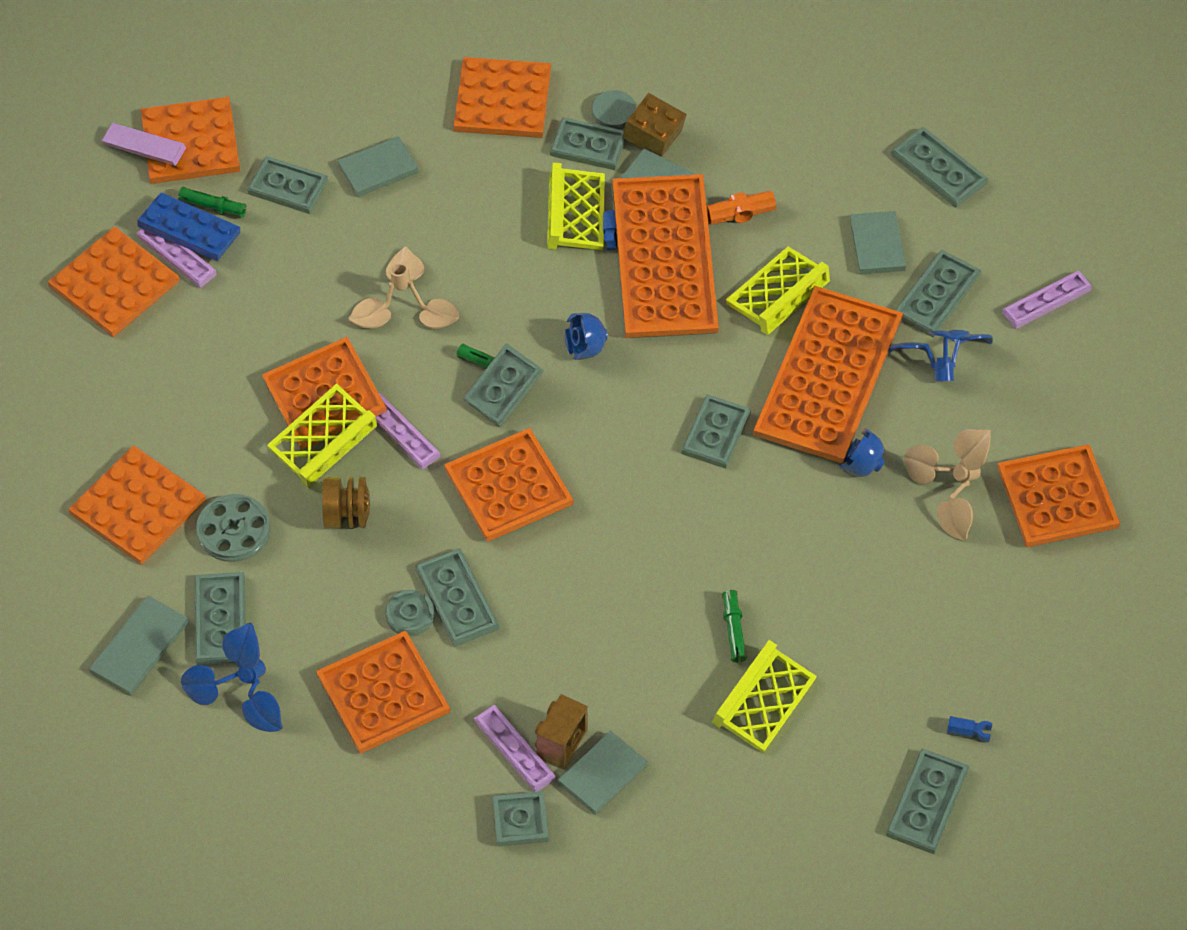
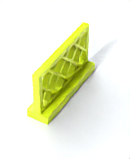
(556, 208)
(791, 298)
(339, 445)
(744, 690)

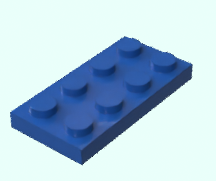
(188, 226)

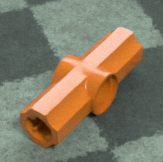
(741, 207)

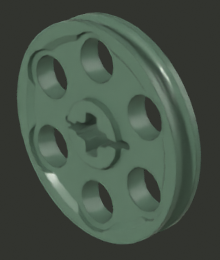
(233, 537)

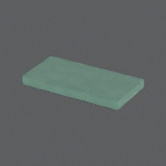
(939, 166)
(937, 292)
(457, 597)
(217, 612)
(139, 645)
(927, 801)

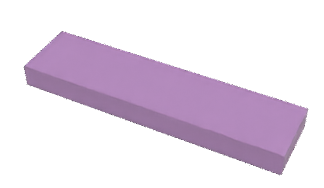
(144, 144)
(179, 257)
(1047, 299)
(406, 436)
(514, 748)

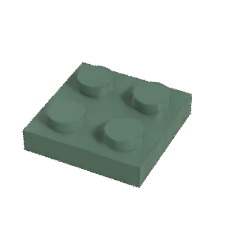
(520, 818)

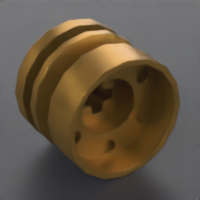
(345, 502)

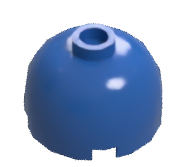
(585, 335)
(864, 455)

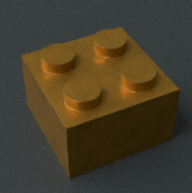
(654, 125)
(561, 731)

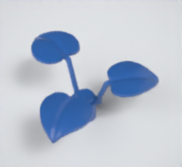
(944, 366)
(240, 647)

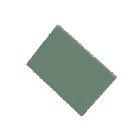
(588, 143)
(652, 165)
(377, 166)
(287, 184)
(877, 242)
(503, 385)
(716, 431)
(602, 772)

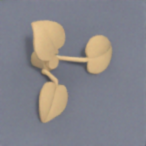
(402, 272)
(921, 461)

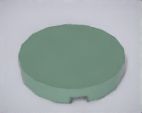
(613, 109)
(410, 612)

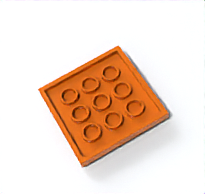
(502, 97)
(205, 131)
(113, 281)
(308, 378)
(508, 484)
(1058, 495)
(137, 505)
(383, 692)

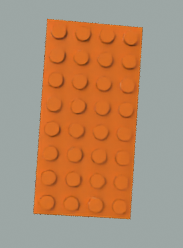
(665, 256)
(828, 374)

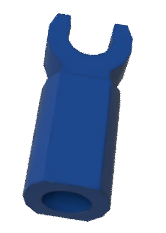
(610, 229)
(969, 728)

